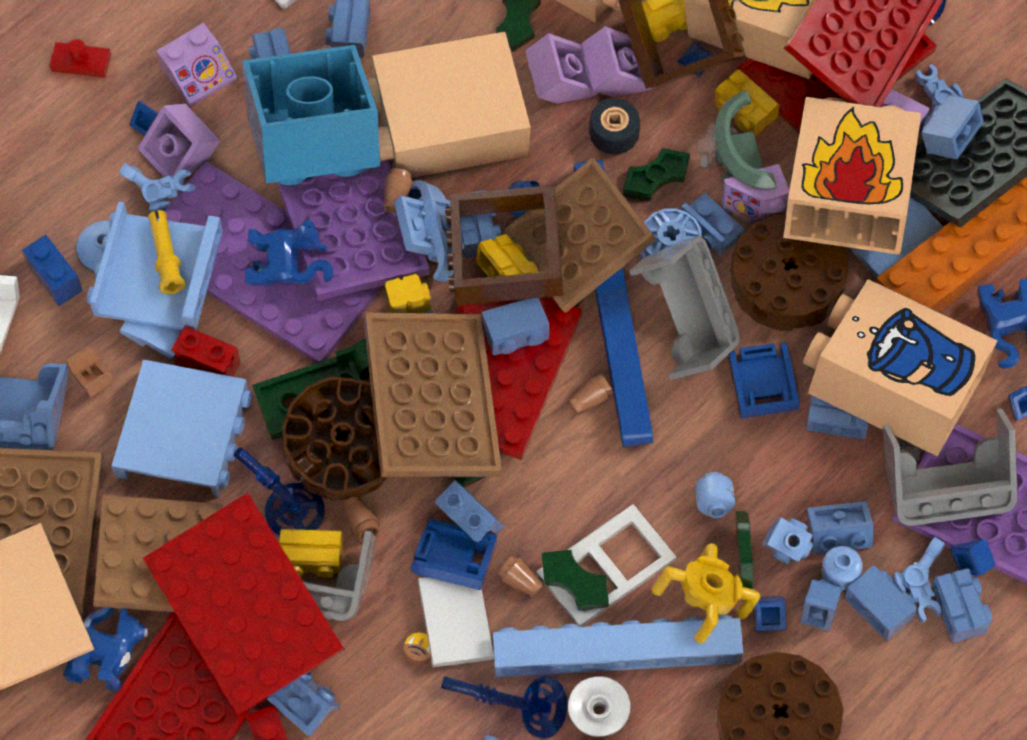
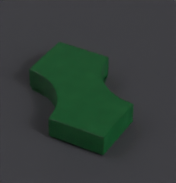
(517, 22)
(647, 179)
(744, 551)
(586, 588)

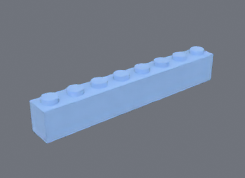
(615, 647)

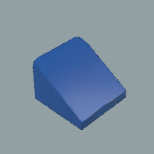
(973, 556)
(770, 614)

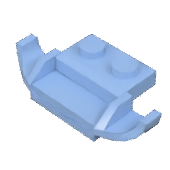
(425, 226)

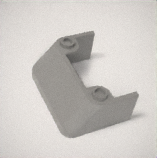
(696, 305)
(958, 489)
(344, 599)

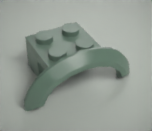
(739, 152)

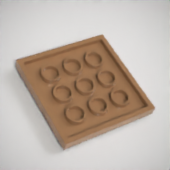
(595, 233)
(128, 533)

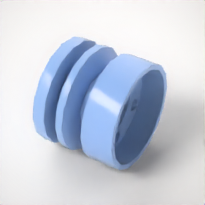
(668, 225)

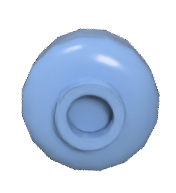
(715, 495)
(841, 566)

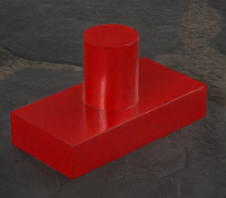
(80, 59)
(266, 724)

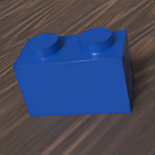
(52, 270)

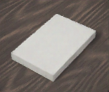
(454, 623)

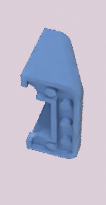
(32, 409)

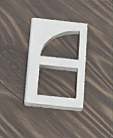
(591, 546)

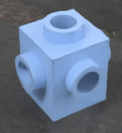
(778, 538)

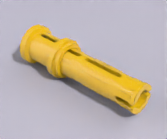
(167, 263)

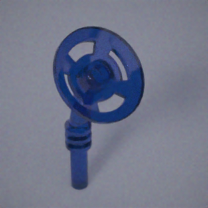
(290, 503)
(533, 706)

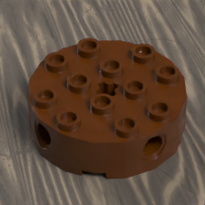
(786, 279)
(310, 443)
(777, 686)

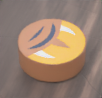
(417, 648)

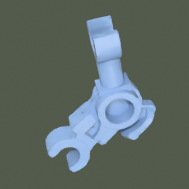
(936, 89)
(158, 191)
(916, 580)

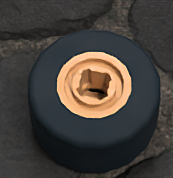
(614, 126)

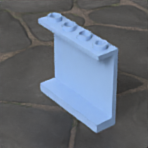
(127, 276)
(182, 425)

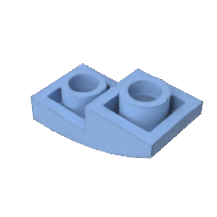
(156, 337)

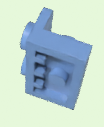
(716, 225)
(468, 512)
(840, 526)
(305, 703)

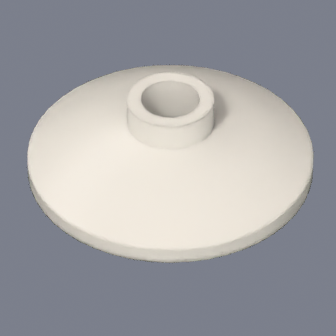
(603, 693)

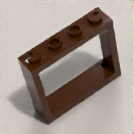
(647, 54)
(511, 286)

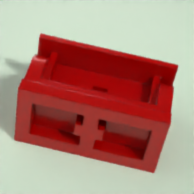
(205, 353)

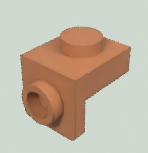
(89, 371)

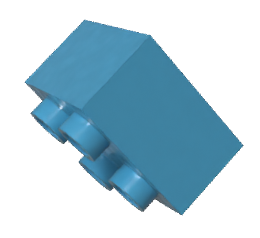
(311, 114)

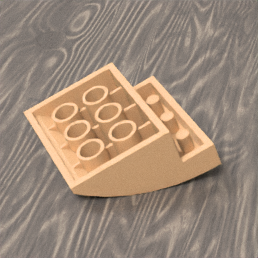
(36, 609)

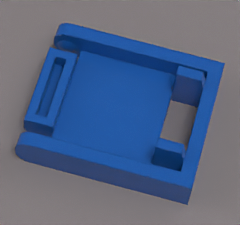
(761, 377)
(448, 552)

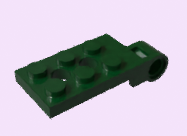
(348, 363)

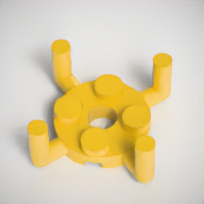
(700, 594)

